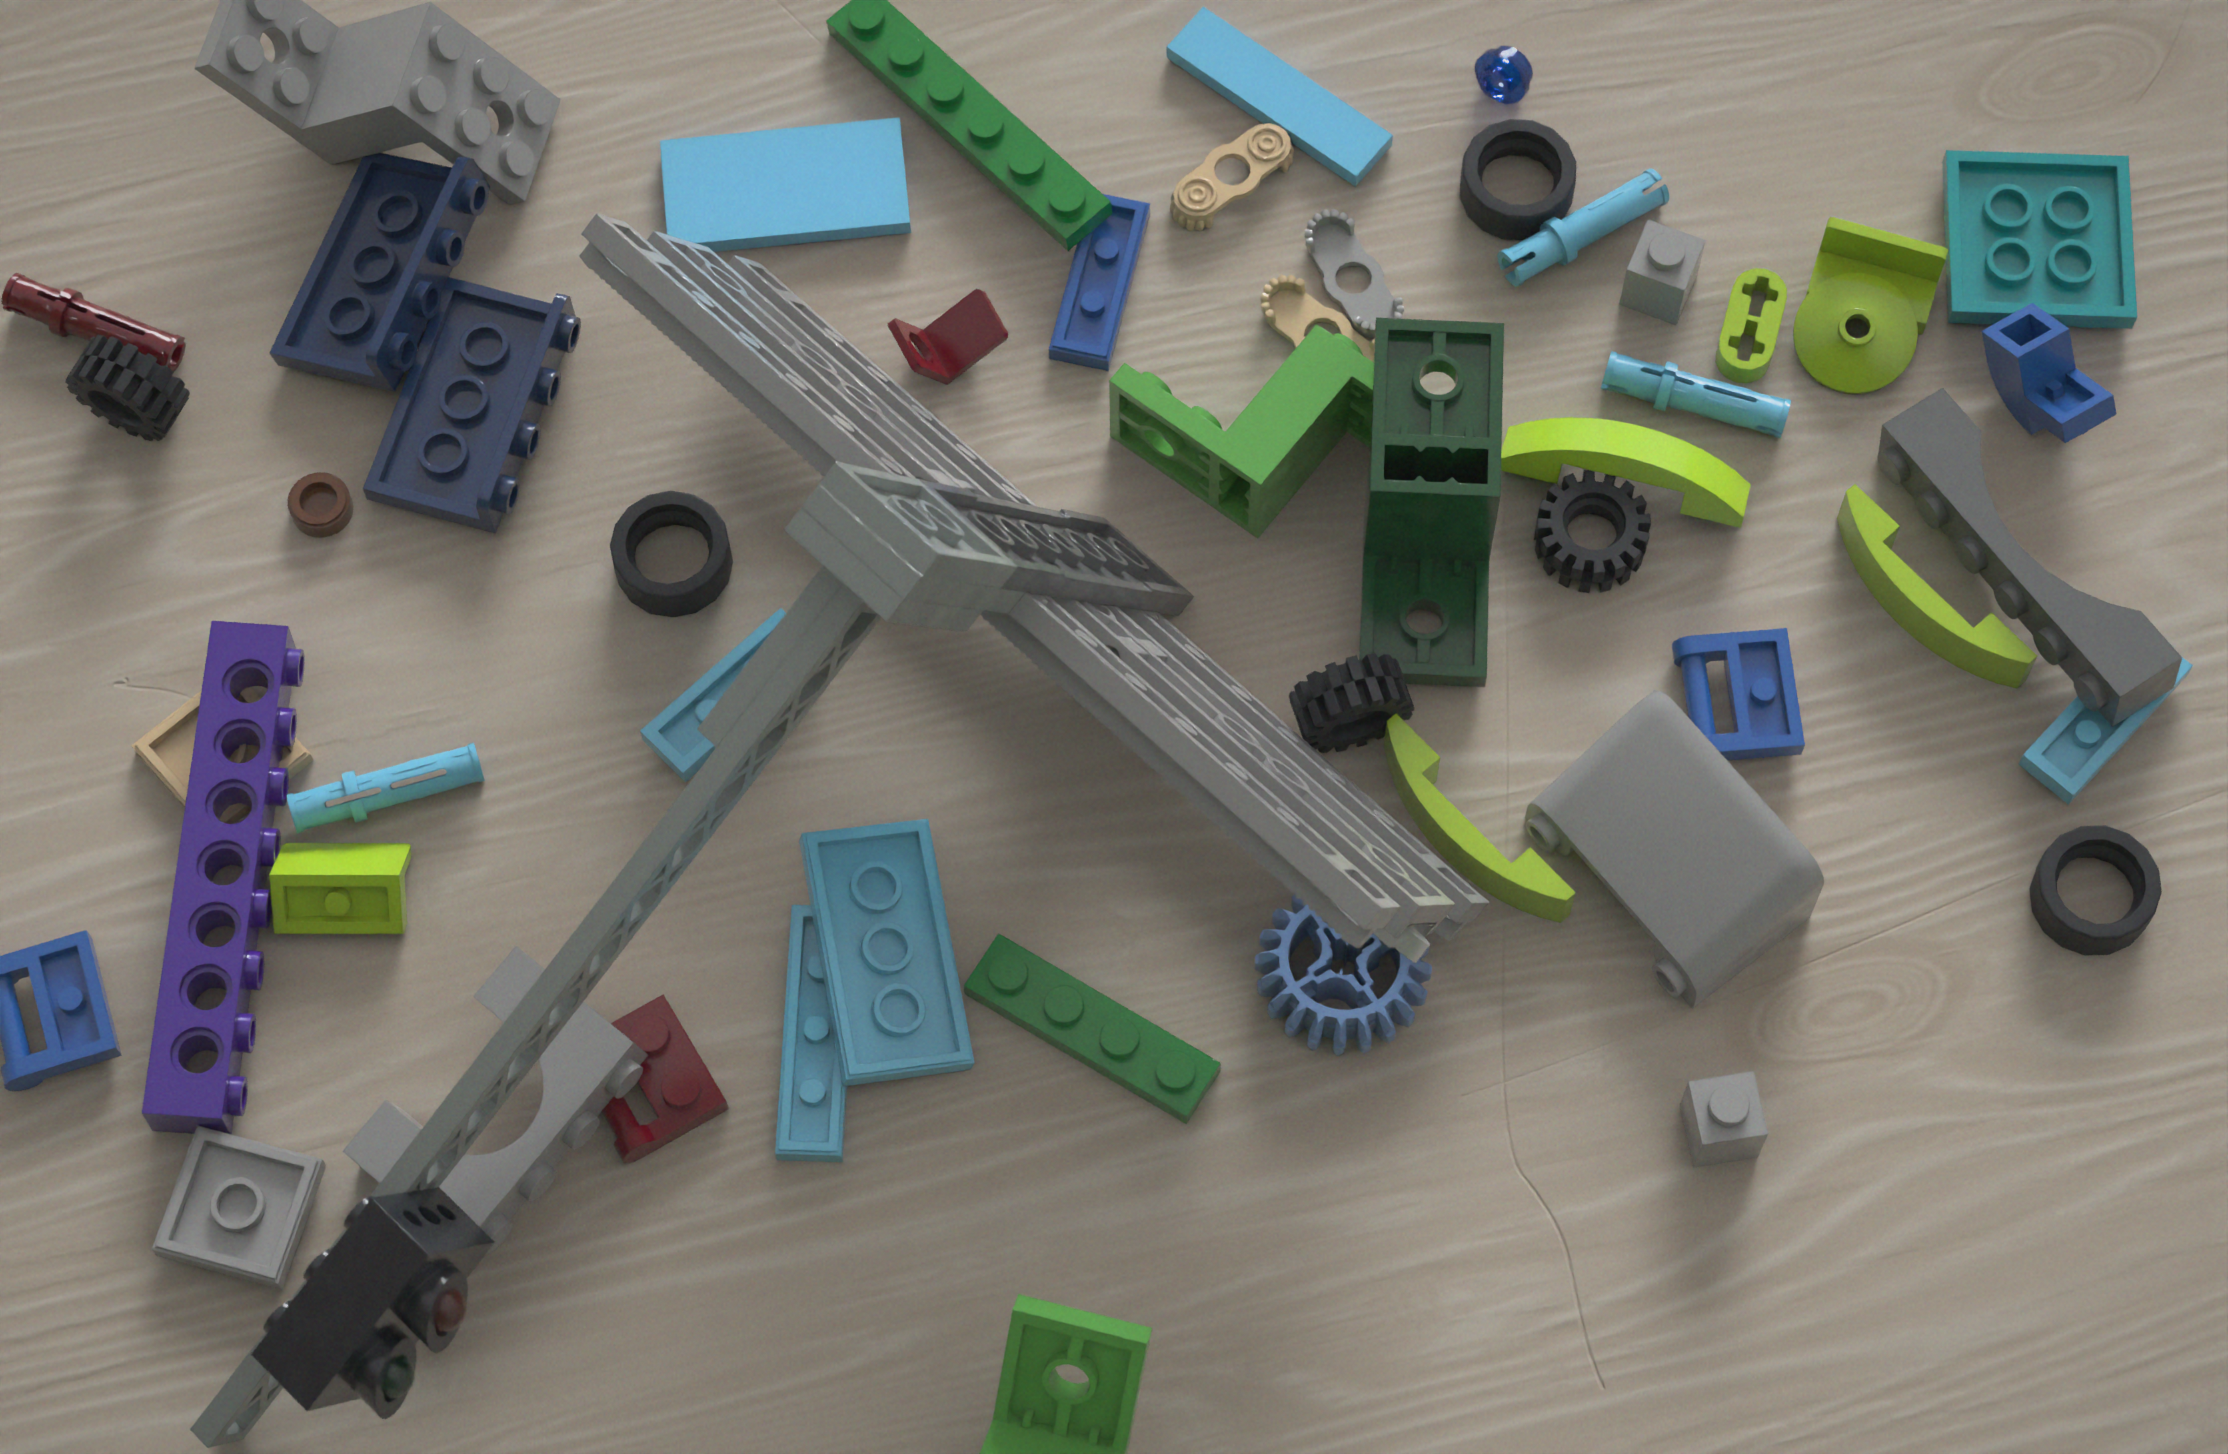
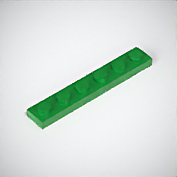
(971, 119)

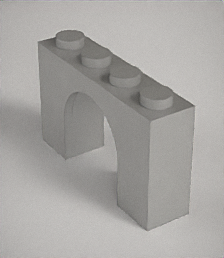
(580, 1073)

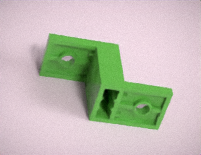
(1272, 443)
(1046, 1413)

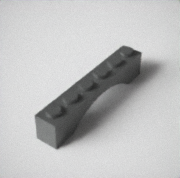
(2104, 648)

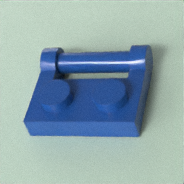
(1758, 687)
(70, 1009)

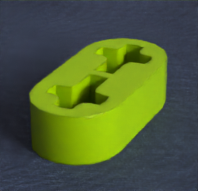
(1763, 328)

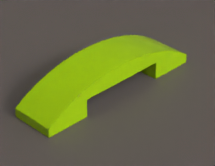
(1628, 452)
(1985, 651)
(1524, 884)

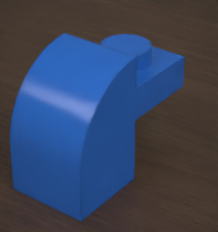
(2038, 376)

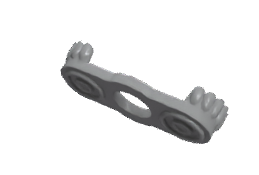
(1334, 247)

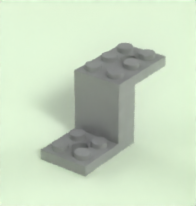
(382, 86)

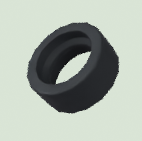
(1519, 139)
(661, 511)
(2109, 846)

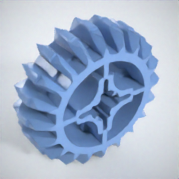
(1302, 998)

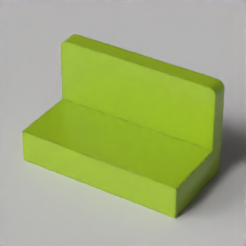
(1901, 260)
(340, 888)

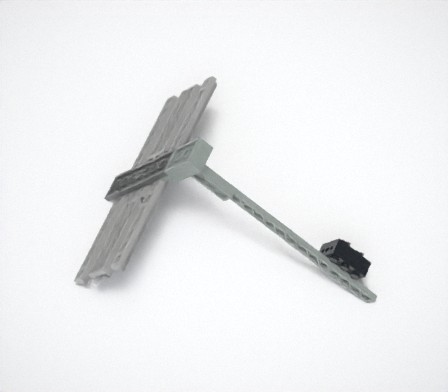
(905, 535)

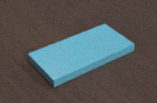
(786, 185)
(886, 952)

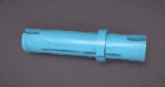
(1562, 239)
(1703, 396)
(310, 807)

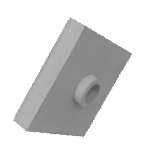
(239, 1207)

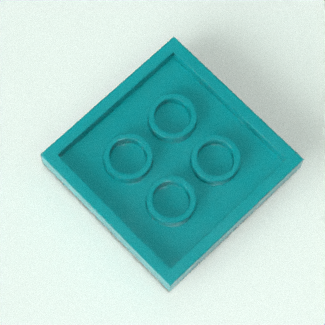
(2041, 235)

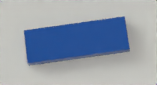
(1100, 287)

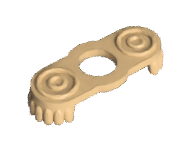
(1202, 195)
(1293, 311)

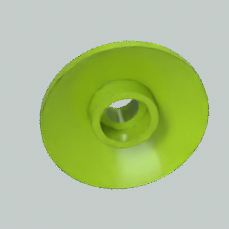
(1849, 362)

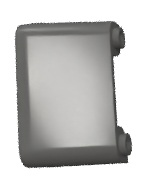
(1680, 846)

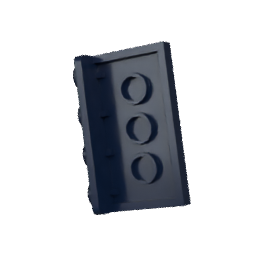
(381, 269)
(473, 405)

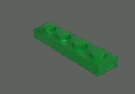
(1092, 1028)

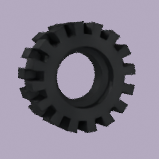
(127, 388)
(1586, 564)
(1350, 702)

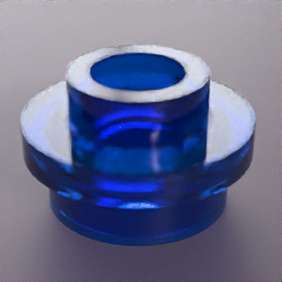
(1504, 74)

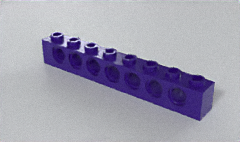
(235, 660)

